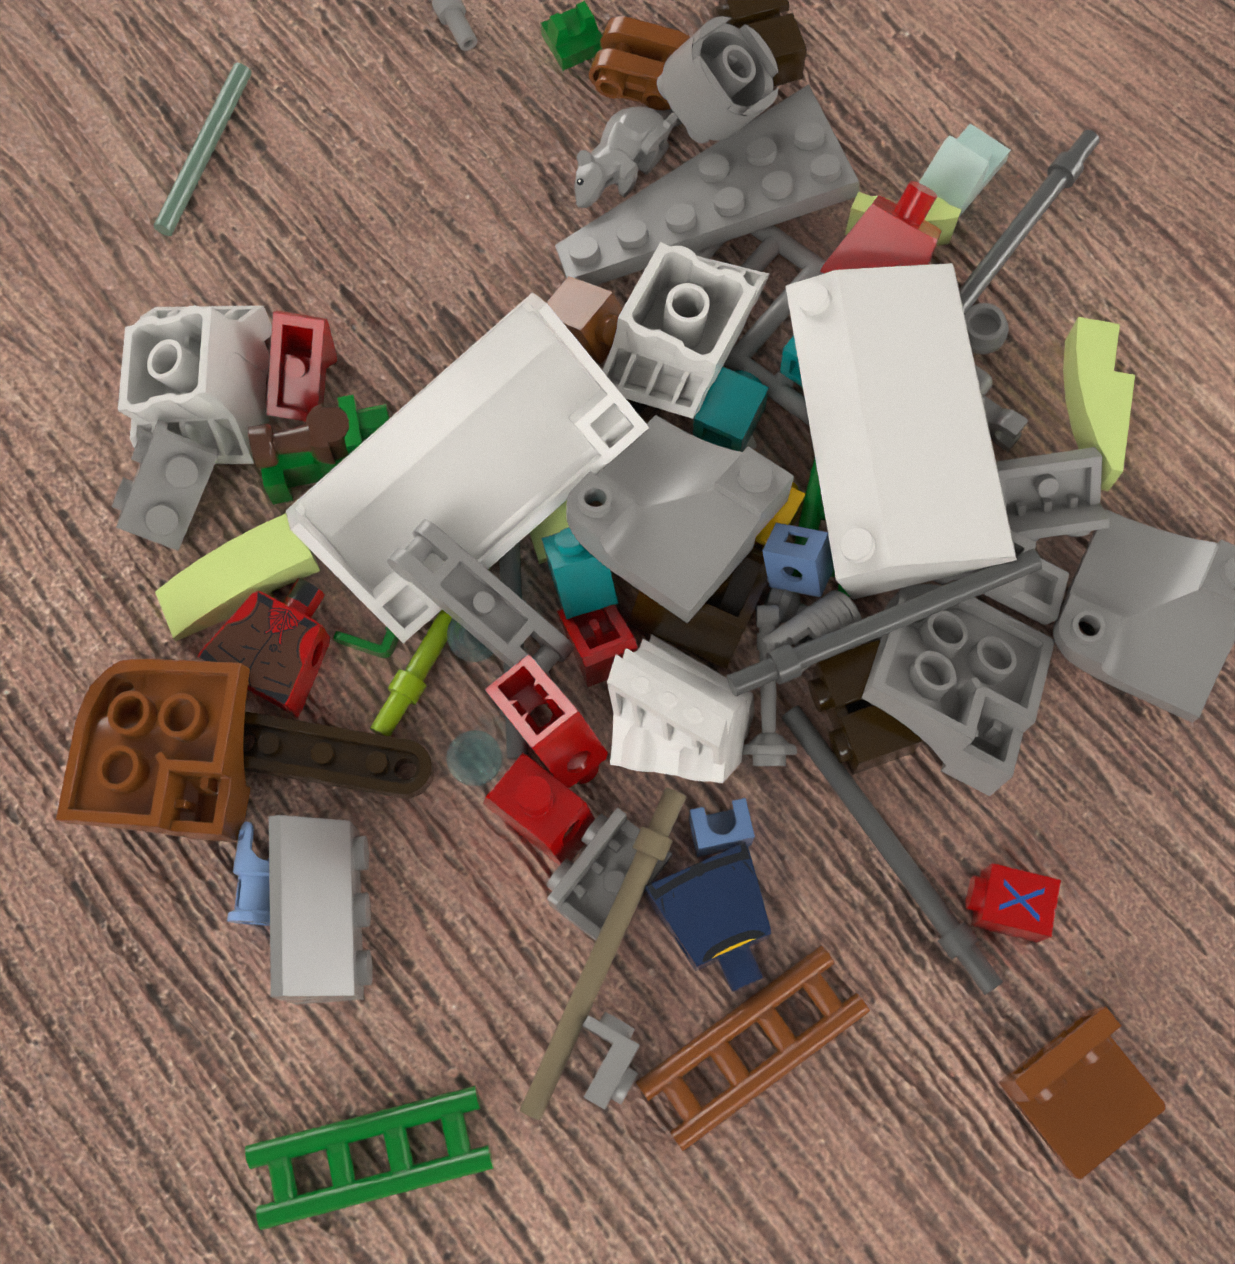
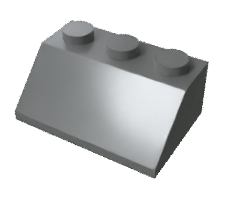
(317, 910)

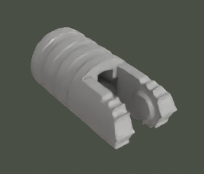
(820, 618)

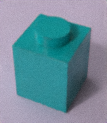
(731, 410)
(577, 575)

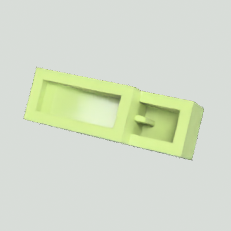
(1097, 395)
(226, 577)

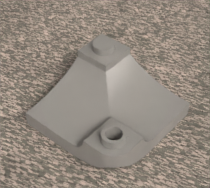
(676, 513)
(1154, 614)
(963, 685)

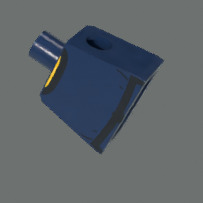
(716, 914)

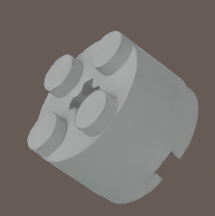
(719, 80)

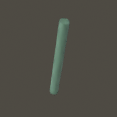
(202, 149)

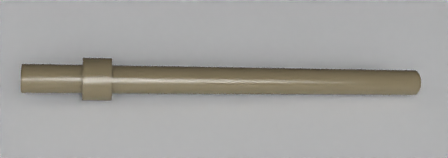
(651, 845)

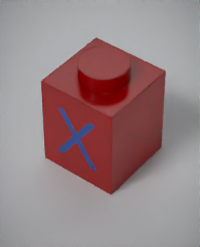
(1013, 902)

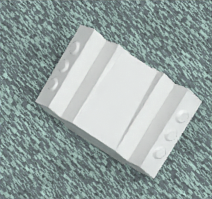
(680, 328)
(198, 374)
(675, 715)

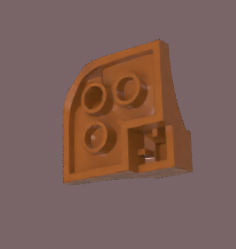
(160, 753)

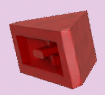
(597, 640)

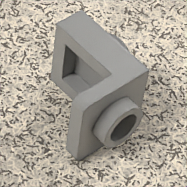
(614, 1074)

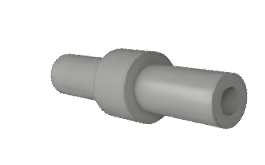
(452, 14)

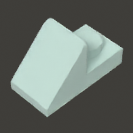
(964, 166)

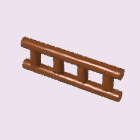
(715, 1044)

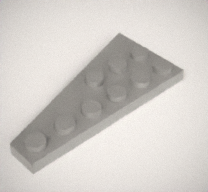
(755, 179)

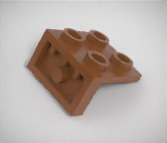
(1083, 1093)

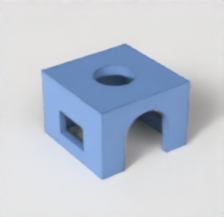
(812, 560)
(721, 830)

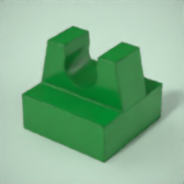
(572, 36)

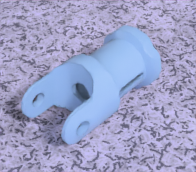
(252, 892)

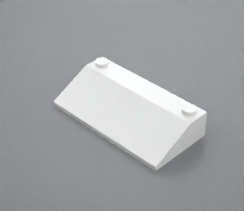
(898, 427)
(473, 453)

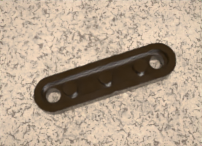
(335, 756)

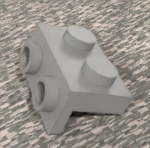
(165, 486)
(1054, 494)
(589, 886)

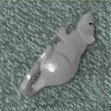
(630, 142)

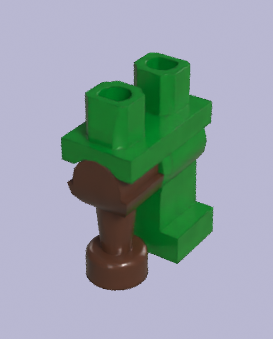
(312, 449)

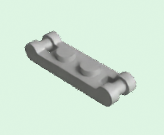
(478, 599)

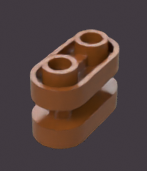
(633, 60)

